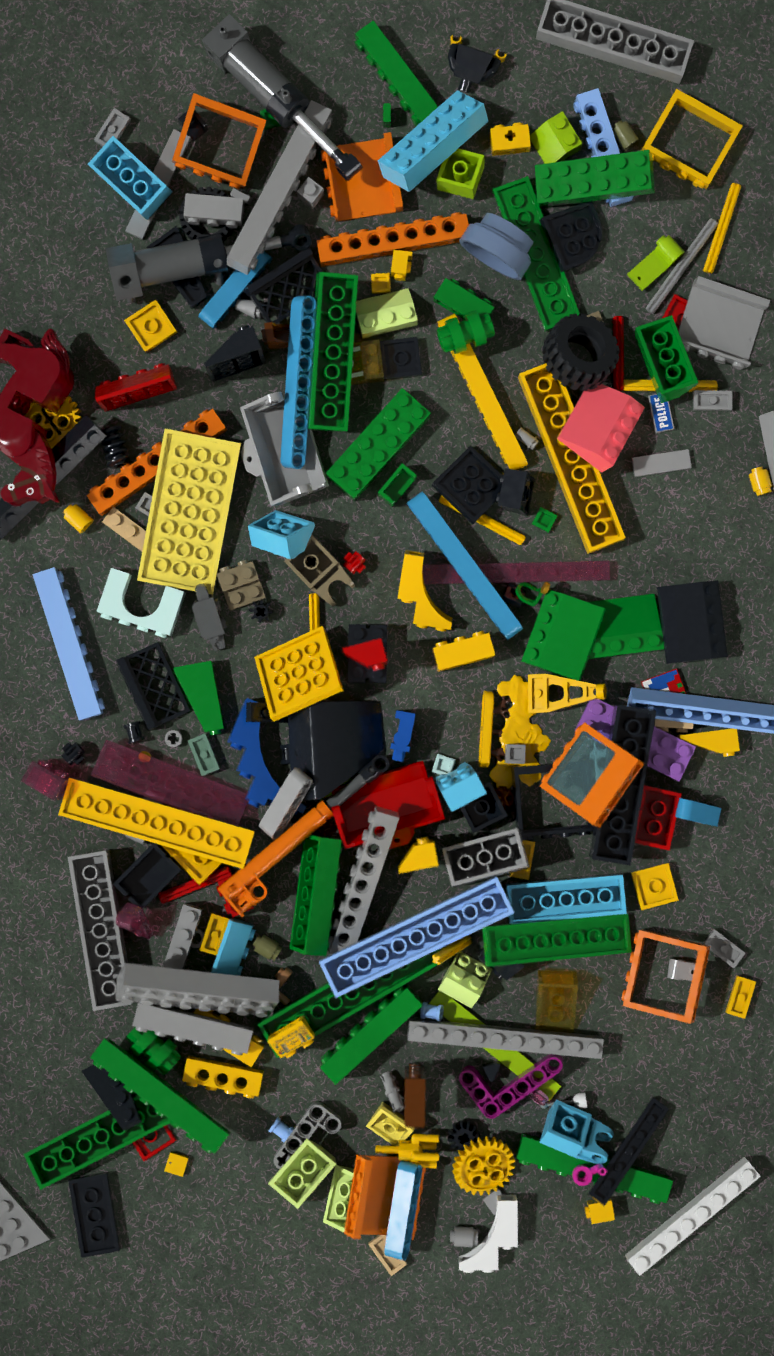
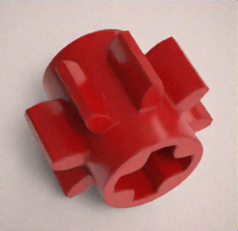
(354, 562)

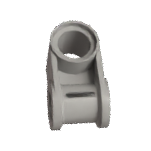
(681, 969)

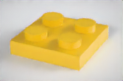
(150, 326)
(654, 886)

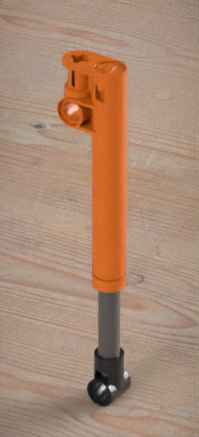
(241, 884)

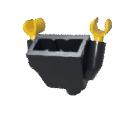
(472, 64)

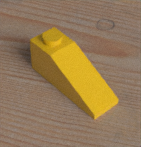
(717, 741)

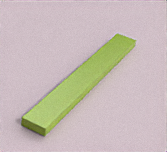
(511, 1059)

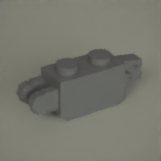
(208, 617)

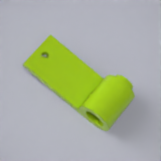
(656, 262)

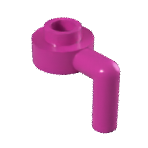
(599, 1168)

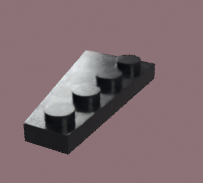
(189, 288)
(114, 1096)

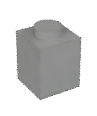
(310, 193)

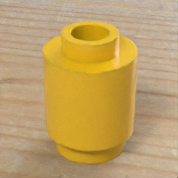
(760, 481)

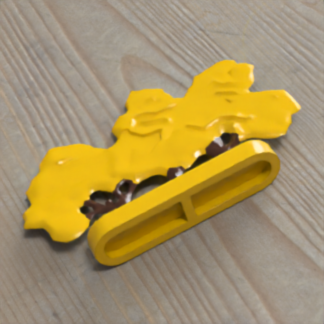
(516, 731)

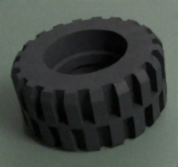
(591, 335)

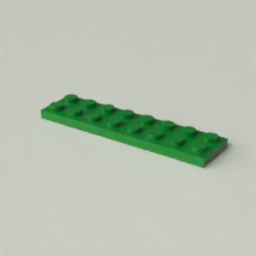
(543, 277)
(556, 940)

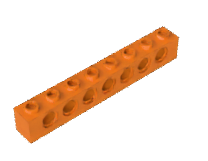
(385, 247)
(120, 494)

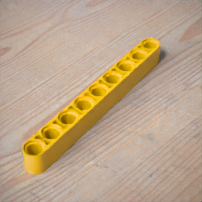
(488, 405)

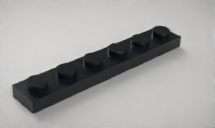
(628, 1151)

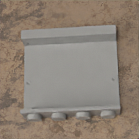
(721, 322)

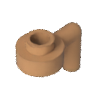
(283, 975)

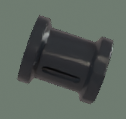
(134, 732)

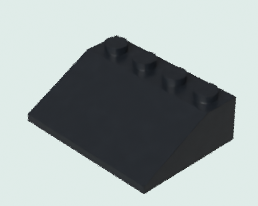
(236, 355)
(692, 622)

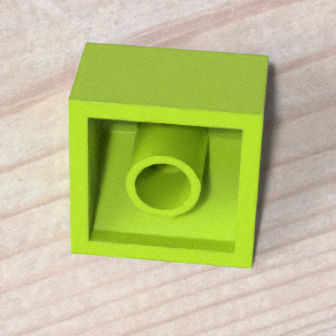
(556, 139)

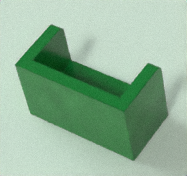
(397, 485)

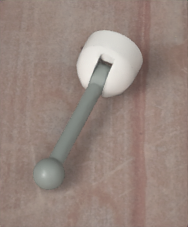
(579, 1101)

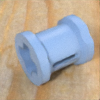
(432, 1011)
(281, 1129)

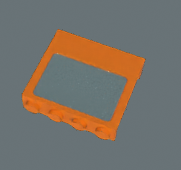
(591, 775)

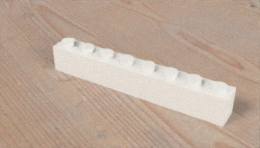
(692, 1216)

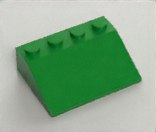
(628, 627)
(563, 635)

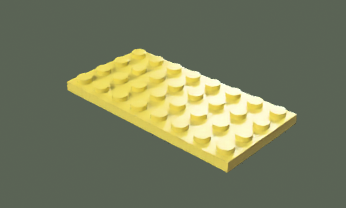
(188, 511)

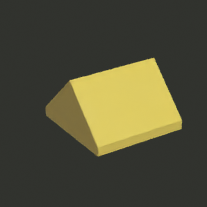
(389, 1125)

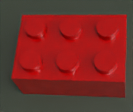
(657, 817)

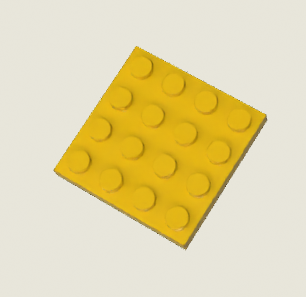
(298, 673)

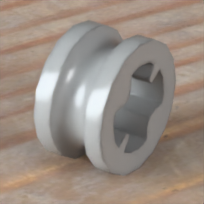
(169, 742)

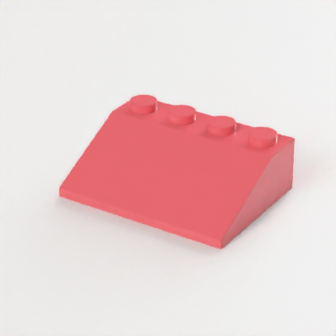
(601, 425)

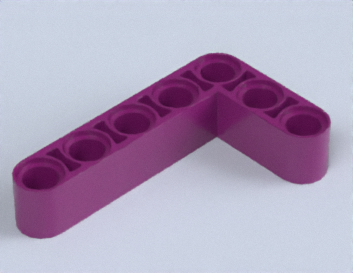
(511, 1087)

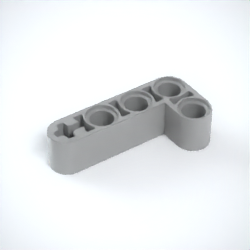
(289, 797)
(300, 1135)

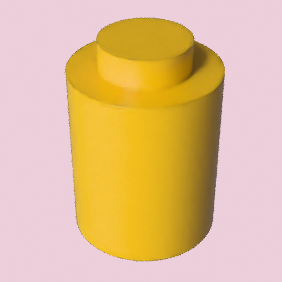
(77, 518)

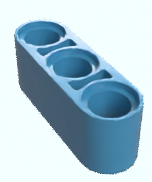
(698, 812)

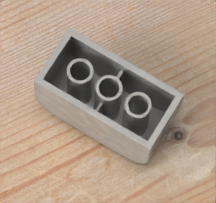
(485, 858)

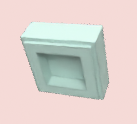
(443, 765)

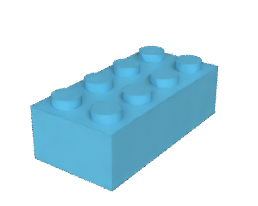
(130, 177)

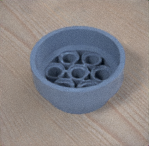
(498, 245)

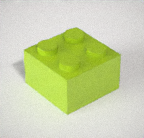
(461, 173)

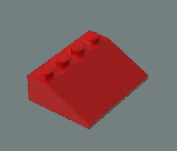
(135, 387)

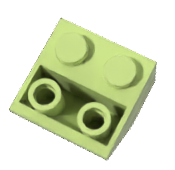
(465, 979)

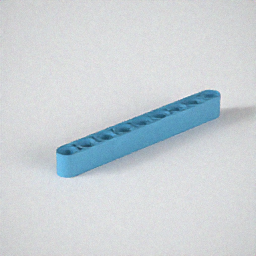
(298, 395)
(464, 565)

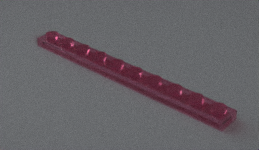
(524, 572)

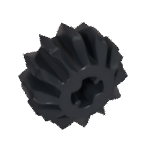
(471, 1135)

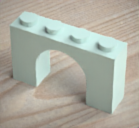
(113, 605)

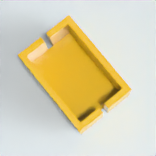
(463, 651)

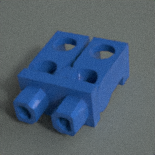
(403, 735)

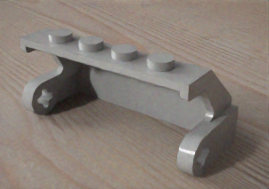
(264, 427)

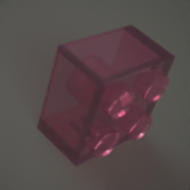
(45, 779)

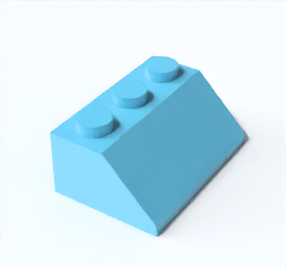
(281, 534)
(233, 947)

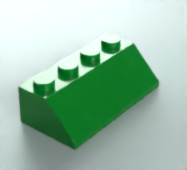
(665, 358)

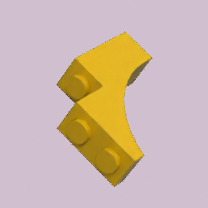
(413, 589)

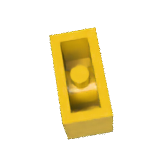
(500, 143)

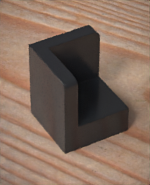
(197, 125)

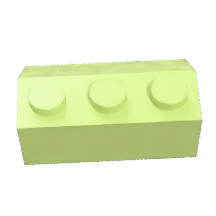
(386, 313)
(303, 1172)
(339, 1197)

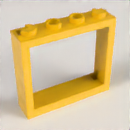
(704, 112)

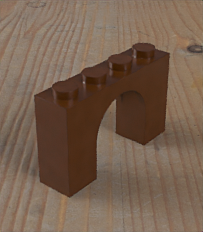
(414, 1095)

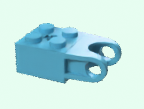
(460, 786)
(575, 1133)

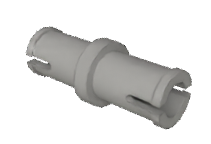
(392, 1092)

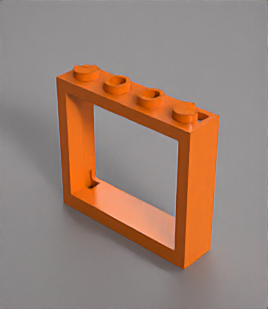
(227, 111)
(696, 984)

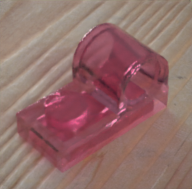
(134, 920)

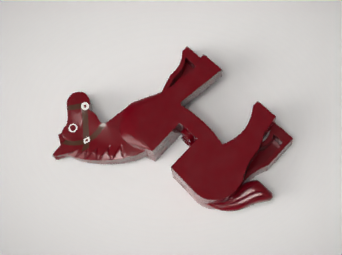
(40, 378)

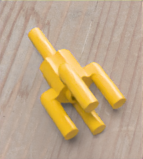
(413, 1150)

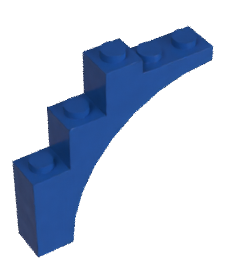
(246, 736)

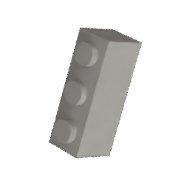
(213, 210)

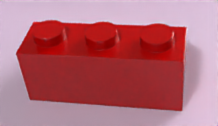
(368, 654)

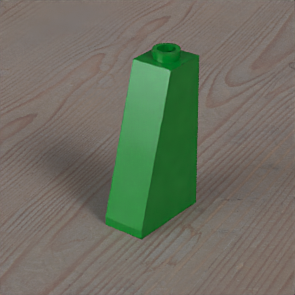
(202, 692)

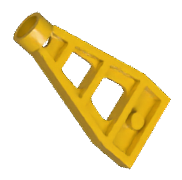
(539, 693)

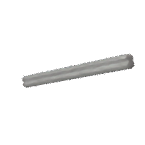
(681, 266)

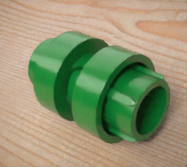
(474, 329)
(160, 1053)

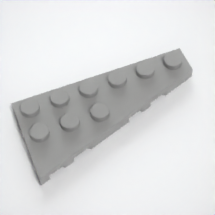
(17, 1227)

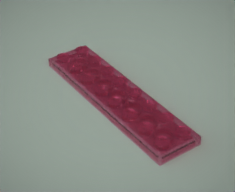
(169, 784)

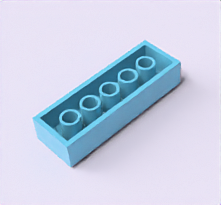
(433, 140)
(566, 898)

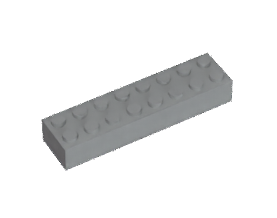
(614, 39)
(100, 936)
(197, 990)

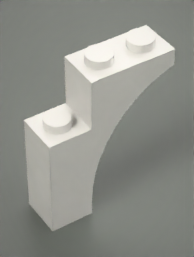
(502, 1234)

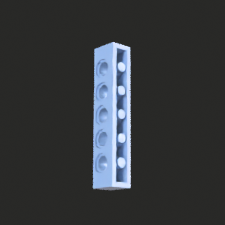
(593, 101)

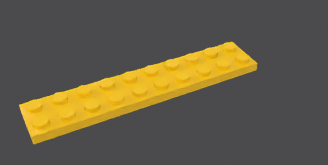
(156, 823)

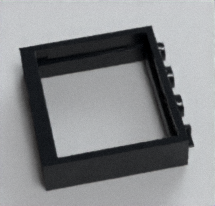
(565, 831)

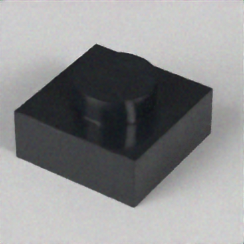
(510, 596)

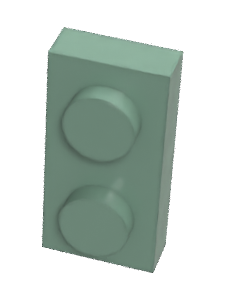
(203, 754)

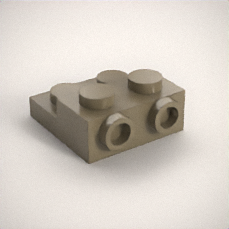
(240, 584)

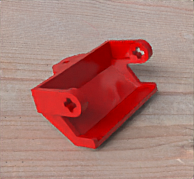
(399, 790)

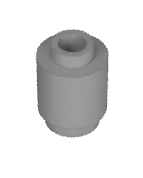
(464, 1236)

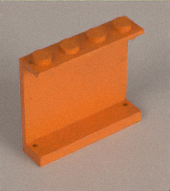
(367, 191)
(373, 1195)

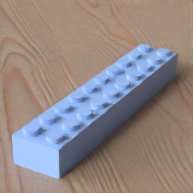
(416, 936)

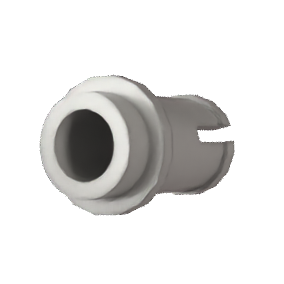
(527, 438)

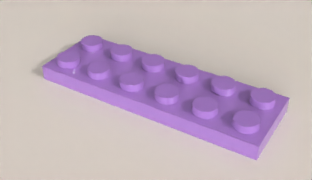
(667, 753)

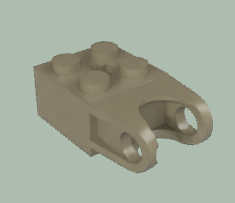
(323, 574)

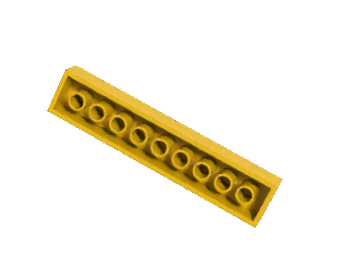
(578, 478)

